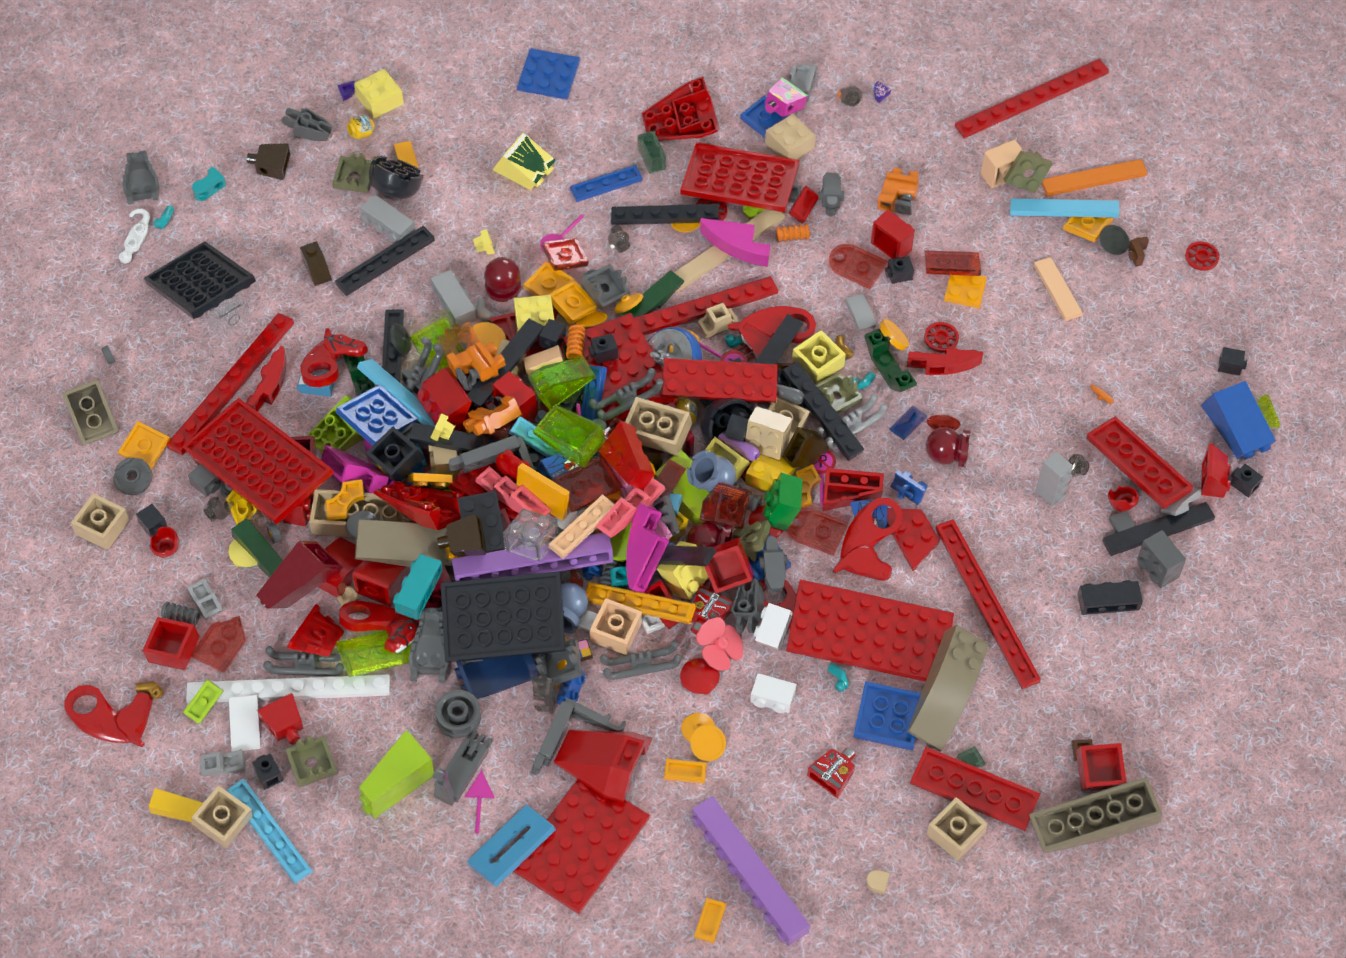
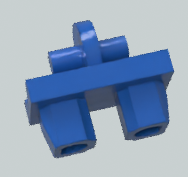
(908, 487)

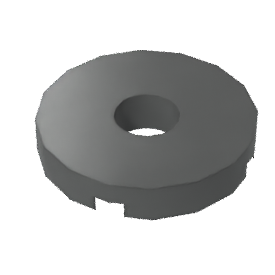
(135, 486)

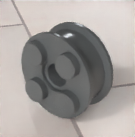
(460, 725)

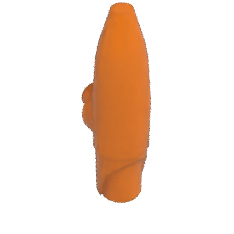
(1102, 394)

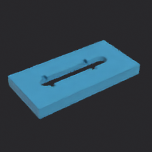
(496, 872)

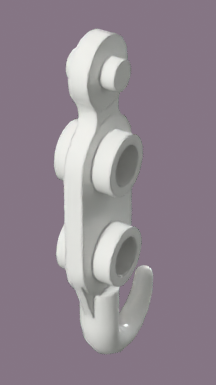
(136, 236)

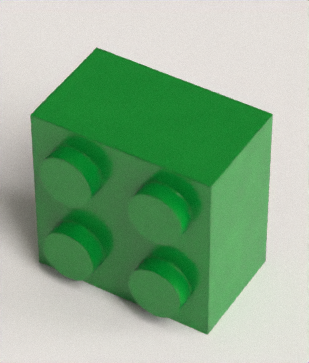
(783, 501)

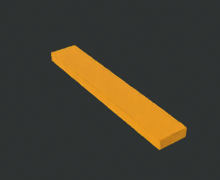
(648, 604)

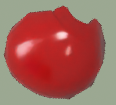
(1123, 498)
(164, 542)

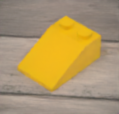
(765, 470)

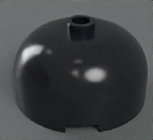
(394, 178)
(717, 416)

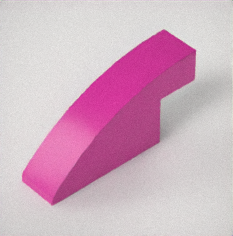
(735, 240)
(350, 468)
(644, 548)

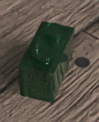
(651, 152)

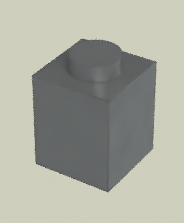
(204, 480)

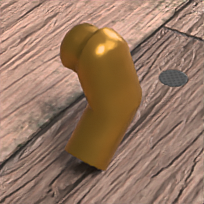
(840, 340)
(151, 688)

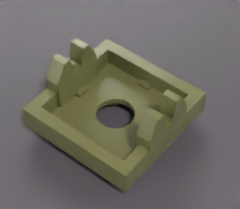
(1024, 162)
(350, 165)
(843, 386)
(756, 538)
(307, 749)

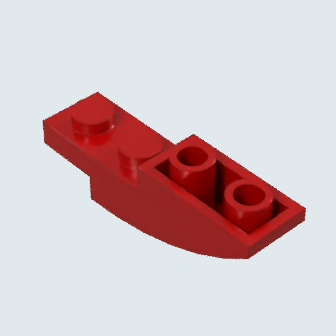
(951, 362)
(272, 380)

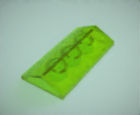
(368, 654)

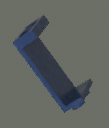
(495, 674)

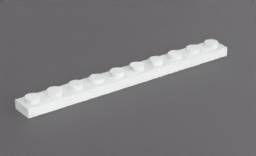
(300, 687)

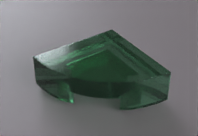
(971, 757)

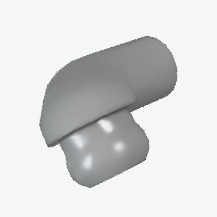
(482, 312)

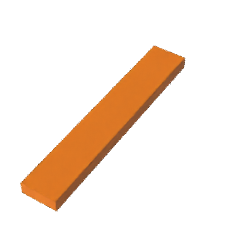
(1094, 177)

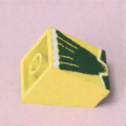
(525, 163)

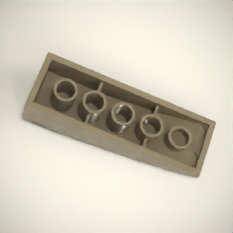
(398, 543)
(948, 686)
(1097, 816)

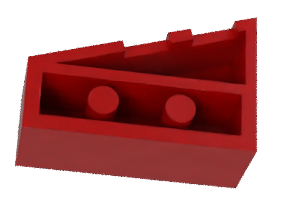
(626, 455)
(848, 486)

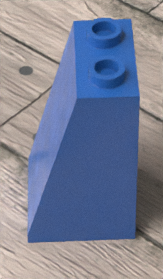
(1239, 420)

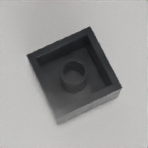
(394, 455)

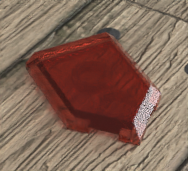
(220, 644)

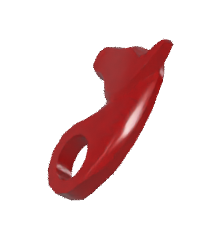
(857, 547)
(105, 723)

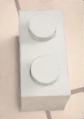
(773, 626)
(773, 693)

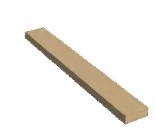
(713, 256)

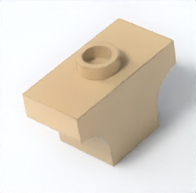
(716, 320)

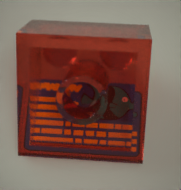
(725, 506)

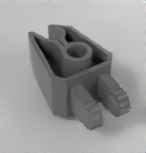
(307, 124)
(831, 193)
(773, 564)
(748, 605)

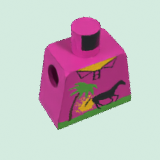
(785, 98)

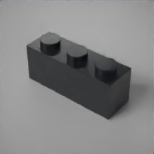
(1109, 597)

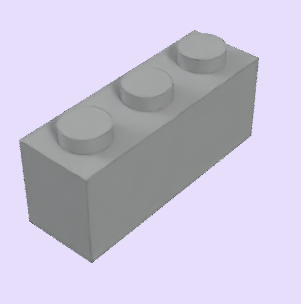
(386, 219)
(453, 298)
(1054, 479)

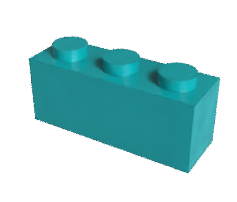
(418, 586)

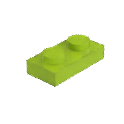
(203, 701)

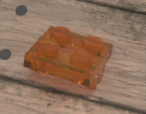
(457, 335)

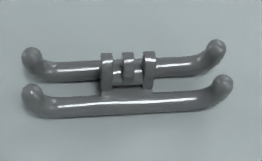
(421, 372)
(626, 396)
(641, 662)
(304, 663)

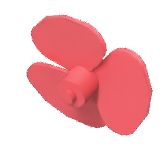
(716, 639)

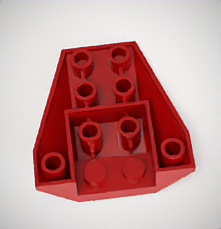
(683, 113)
(423, 505)
(602, 759)

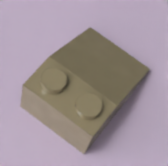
(90, 412)

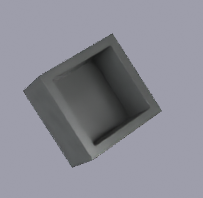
(1161, 559)

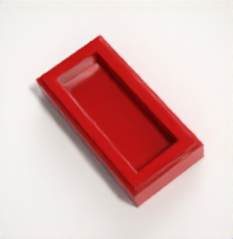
(804, 204)

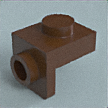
(1136, 249)

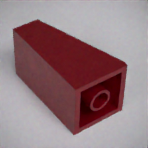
(298, 574)

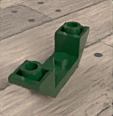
(885, 363)

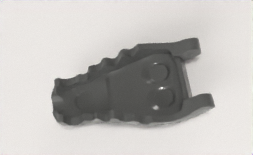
(139, 179)
(427, 650)

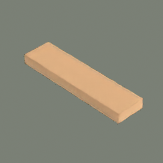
(1057, 289)
(580, 527)

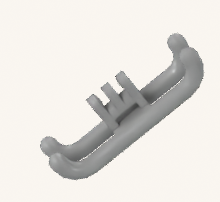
(853, 419)

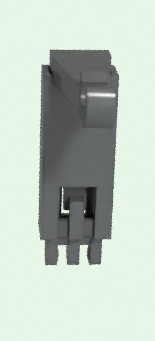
(487, 454)
(559, 724)
(461, 769)

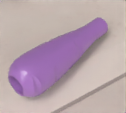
(744, 449)

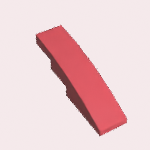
(511, 494)
(624, 510)

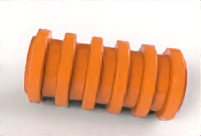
(794, 232)
(575, 341)

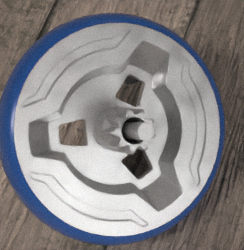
(684, 345)

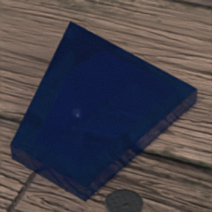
(908, 422)

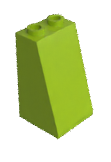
(692, 496)
(395, 776)

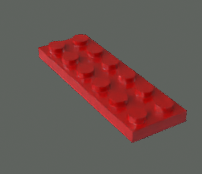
(719, 380)
(1139, 462)
(975, 788)

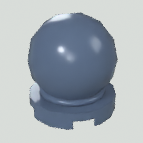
(709, 470)
(574, 606)

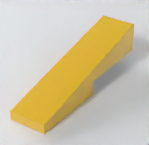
(173, 805)

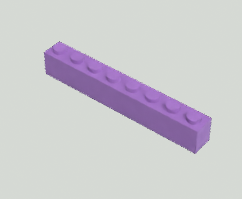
(592, 551)
(750, 870)

